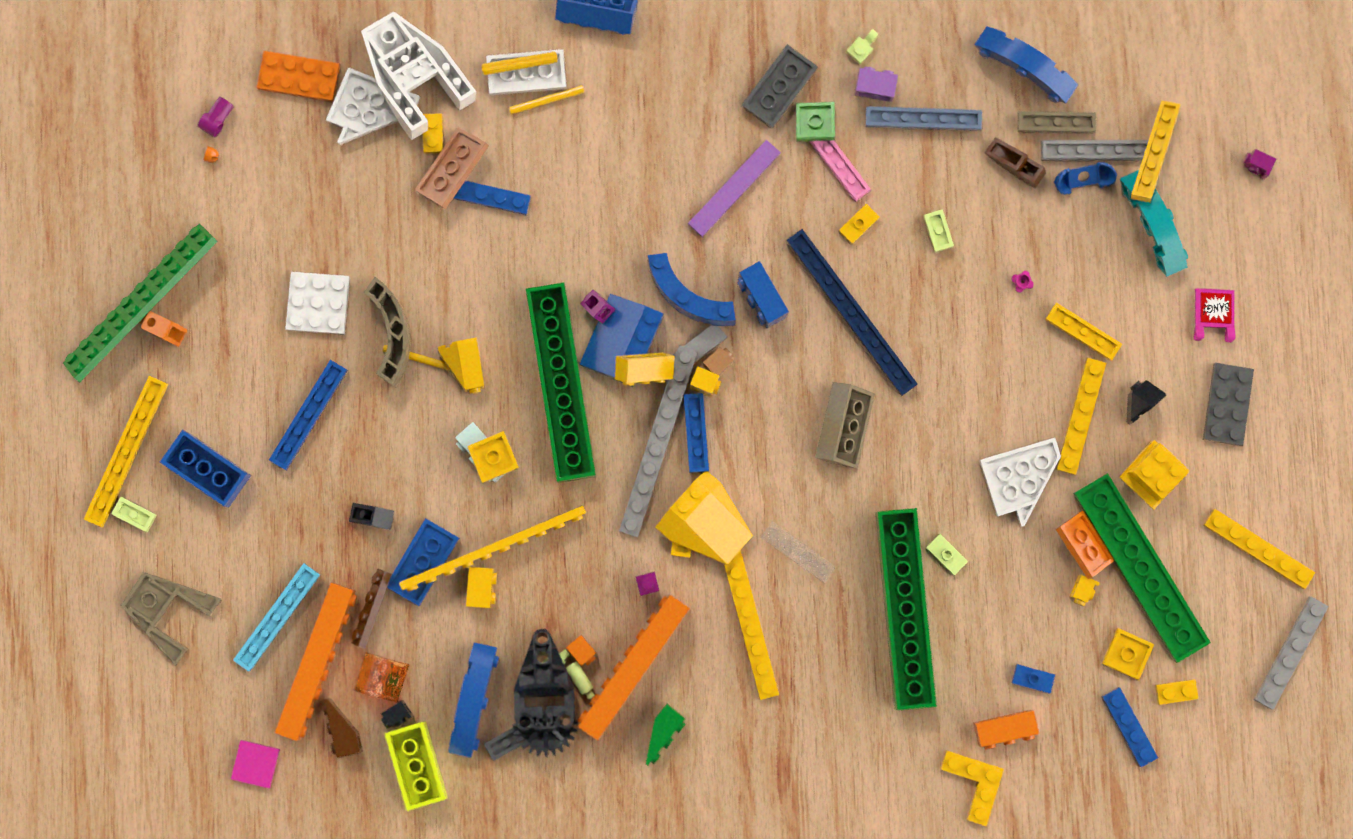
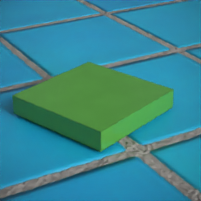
(815, 121)

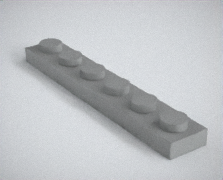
(1291, 653)

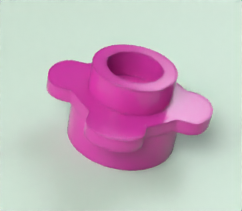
(1025, 275)

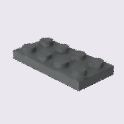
(779, 86)
(1228, 404)

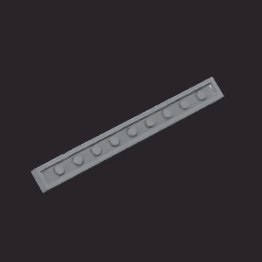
(658, 442)

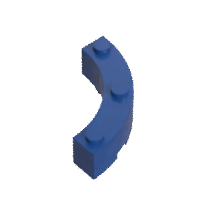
(1027, 63)
(684, 300)
(472, 700)

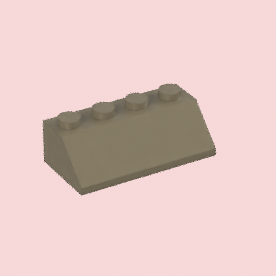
(845, 425)

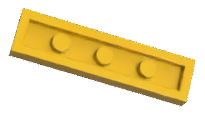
(1083, 331)

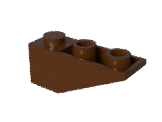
(345, 736)

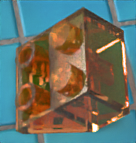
(381, 677)

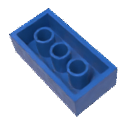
(205, 468)

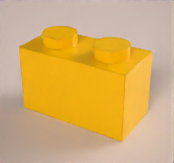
(705, 382)
(480, 587)

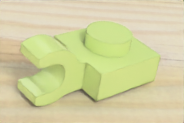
(861, 48)

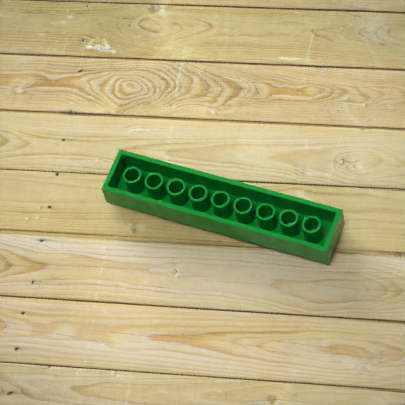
(560, 382)
(905, 609)

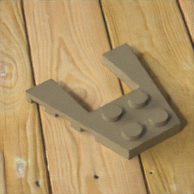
(151, 599)

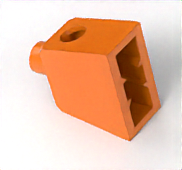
(163, 328)

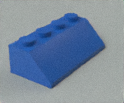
(600, 14)

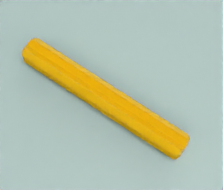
(519, 63)

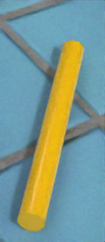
(546, 99)
(424, 359)

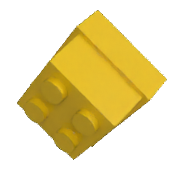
(1154, 473)

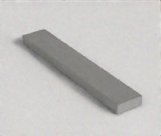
(1092, 150)

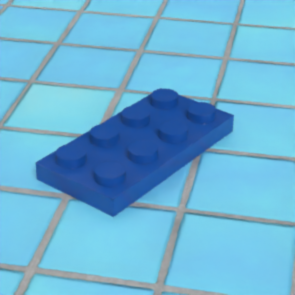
(427, 550)

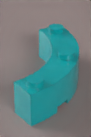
(1159, 224)

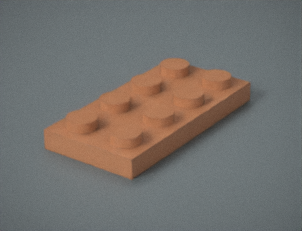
(451, 167)

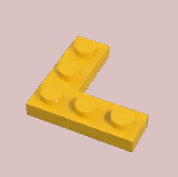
(987, 786)

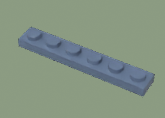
(923, 118)

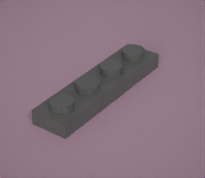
(507, 741)

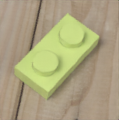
(938, 231)
(134, 514)

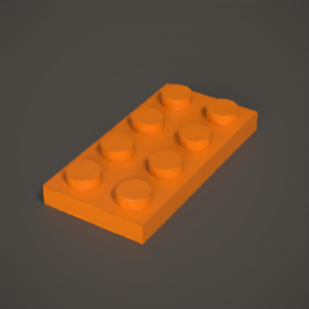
(298, 76)

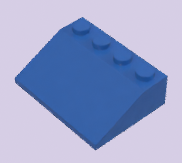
(625, 332)

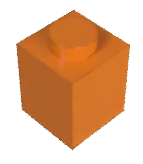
(582, 651)

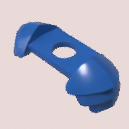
(1099, 173)

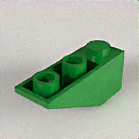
(664, 726)

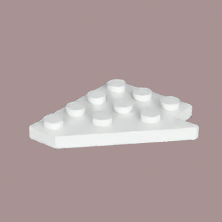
(360, 107)
(1019, 477)

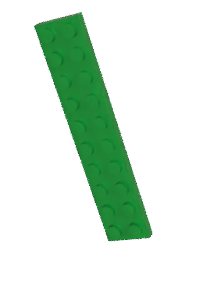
(139, 302)
(1142, 568)

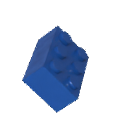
(762, 295)

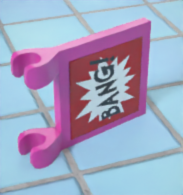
(1214, 310)

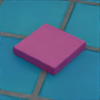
(255, 764)

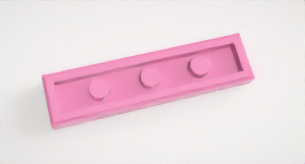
(842, 168)

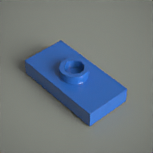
(1033, 678)

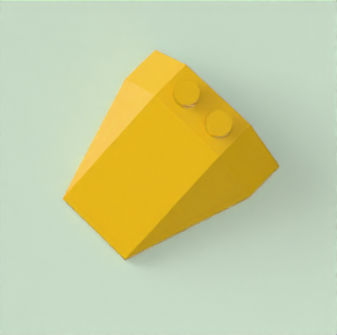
(706, 521)

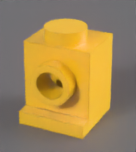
(1083, 590)

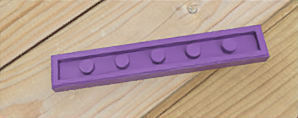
(734, 188)

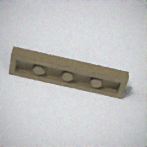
(1057, 122)

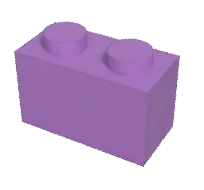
(876, 84)

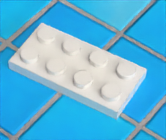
(527, 79)

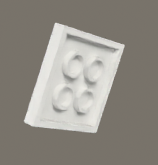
(317, 303)

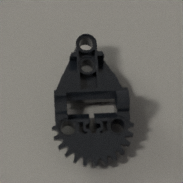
(544, 680)

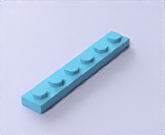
(276, 617)

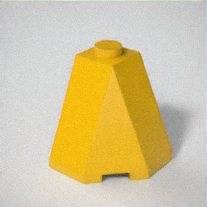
(464, 363)

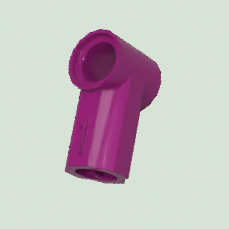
(213, 120)

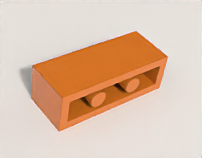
(1006, 729)

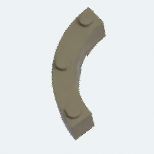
(398, 332)

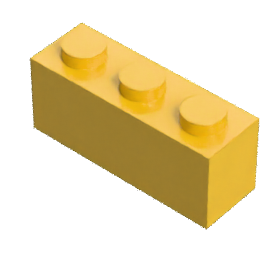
(644, 368)

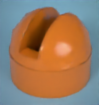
(211, 155)

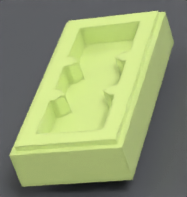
(946, 554)

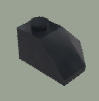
(1142, 399)

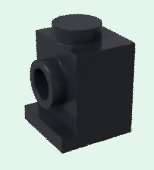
(396, 714)

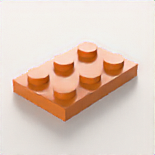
(1085, 544)

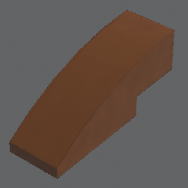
(1015, 162)

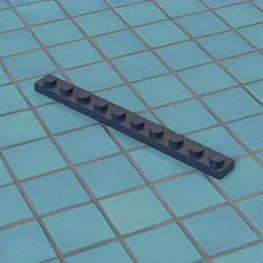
(851, 312)

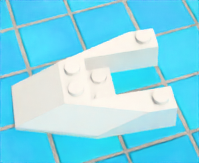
(406, 59)

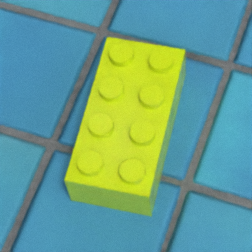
(416, 765)

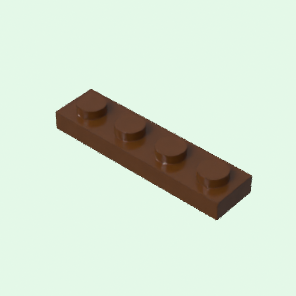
(369, 613)

